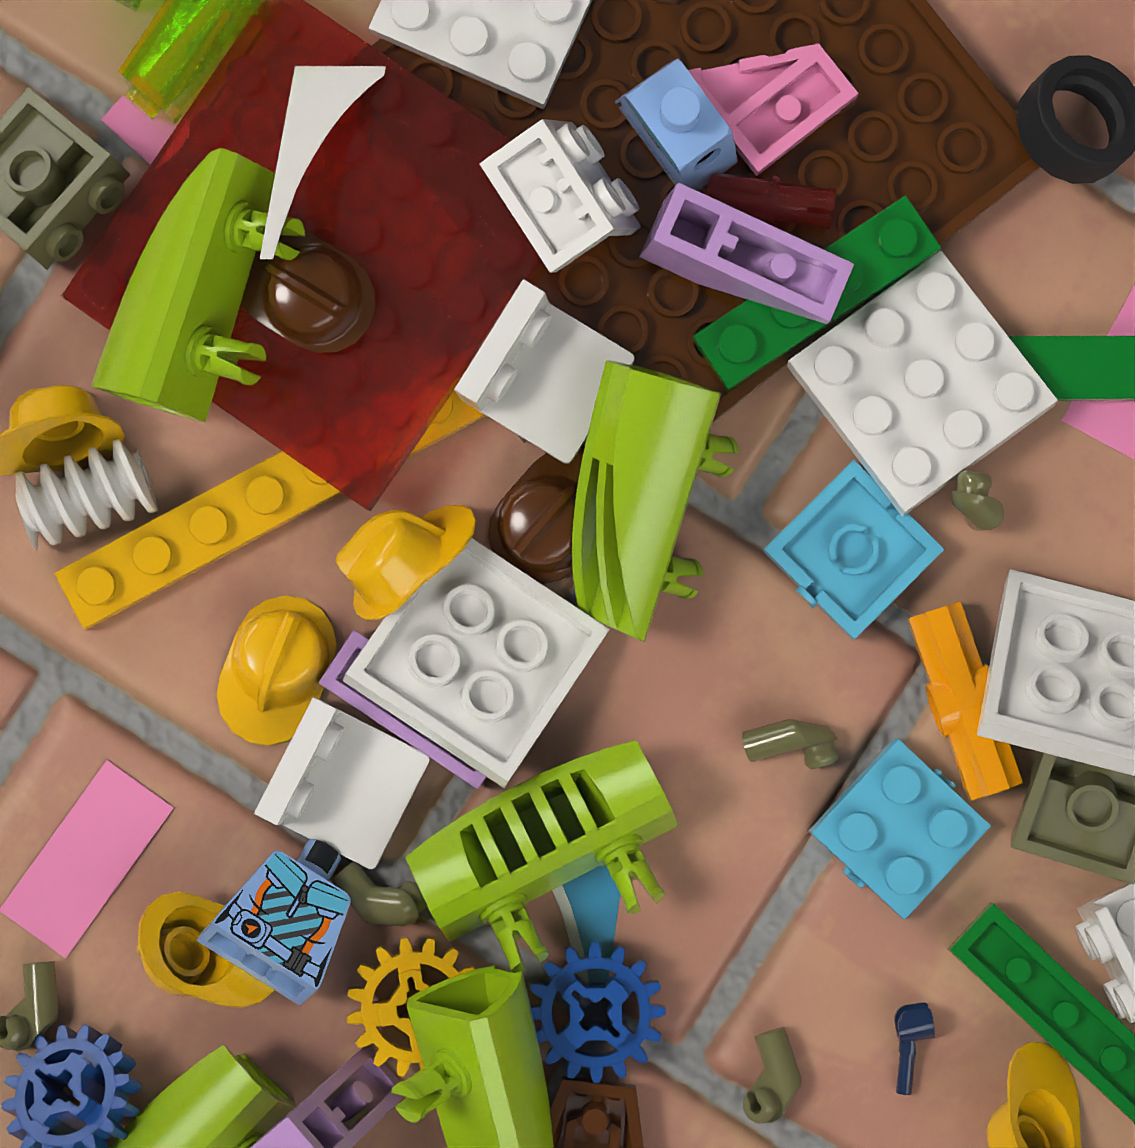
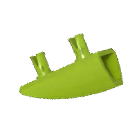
(188, 289)
(634, 491)
(478, 1063)

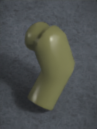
(973, 501)
(790, 736)
(380, 904)
(35, 1012)
(778, 1080)

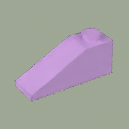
(744, 256)
(339, 1108)

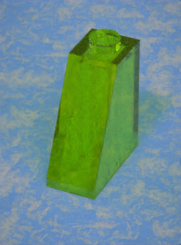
(181, 53)

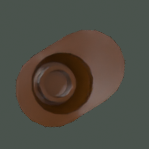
(313, 300)
(536, 519)

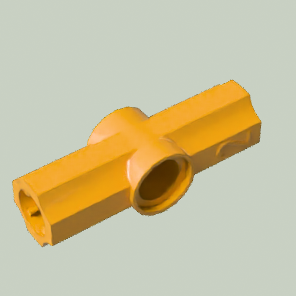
(956, 699)

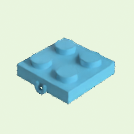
(852, 551)
(899, 828)

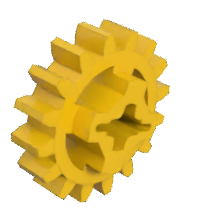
(385, 1010)

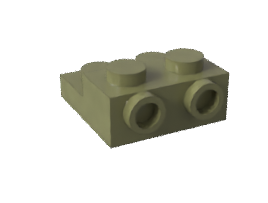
(52, 180)
(1079, 817)

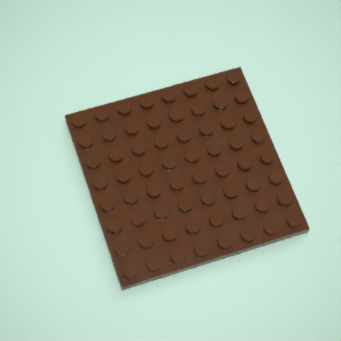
(918, 129)

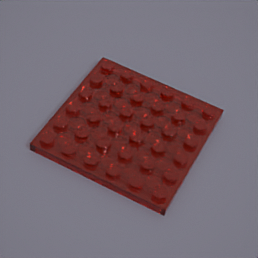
(388, 189)

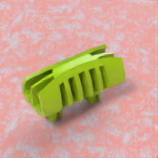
(541, 838)
(211, 1105)

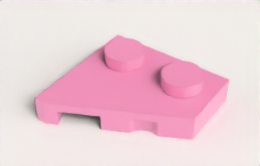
(776, 100)

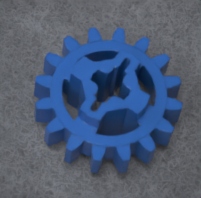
(616, 990)
(92, 1070)

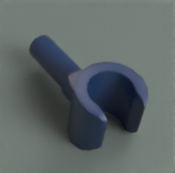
(912, 1024)

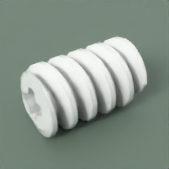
(84, 494)

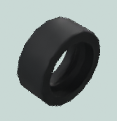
(1046, 139)

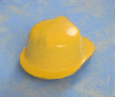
(52, 425)
(400, 553)
(275, 669)
(184, 965)
(1040, 1103)

